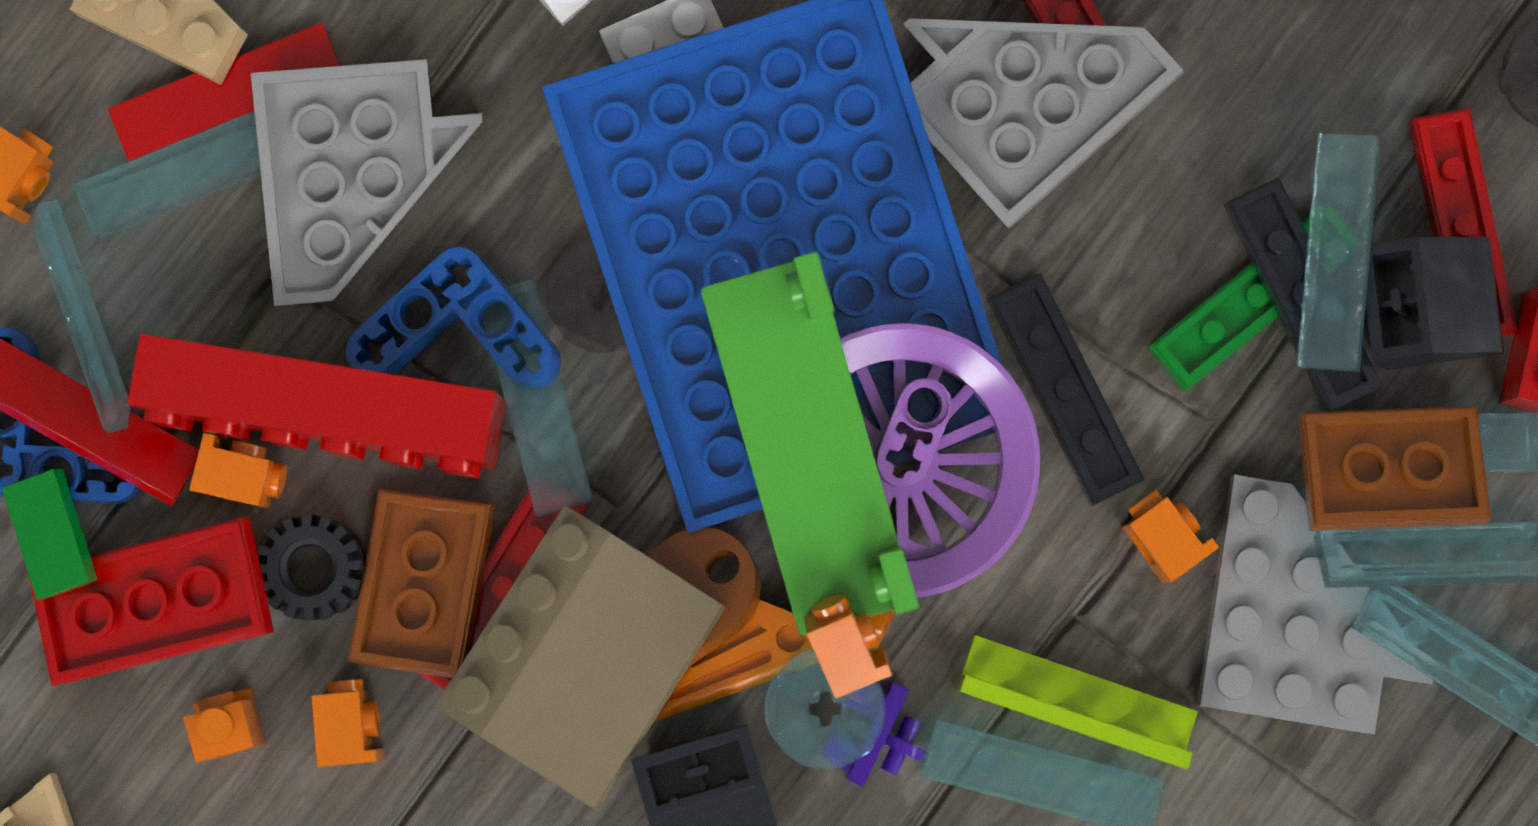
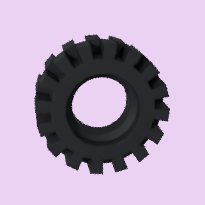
(347, 567)

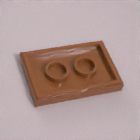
(1393, 468)
(421, 583)

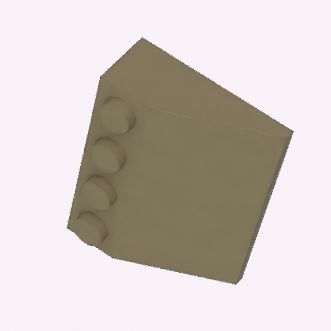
(580, 657)

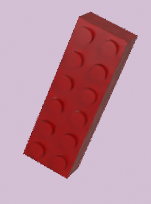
(317, 402)

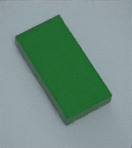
(49, 534)

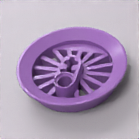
(1015, 434)

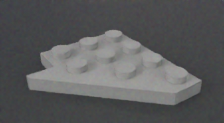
(1031, 99)
(344, 166)
(1274, 630)

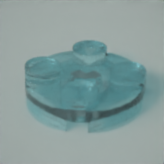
(801, 734)

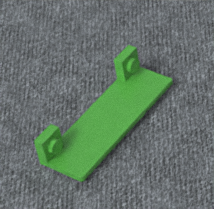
(807, 440)

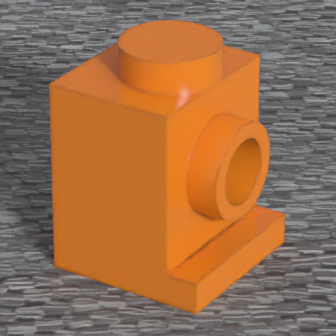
(22, 171)
(238, 473)
(1167, 536)
(845, 645)
(224, 725)
(346, 725)

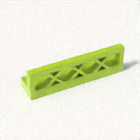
(1077, 701)

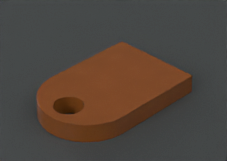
(692, 559)

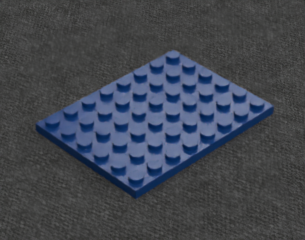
(737, 162)

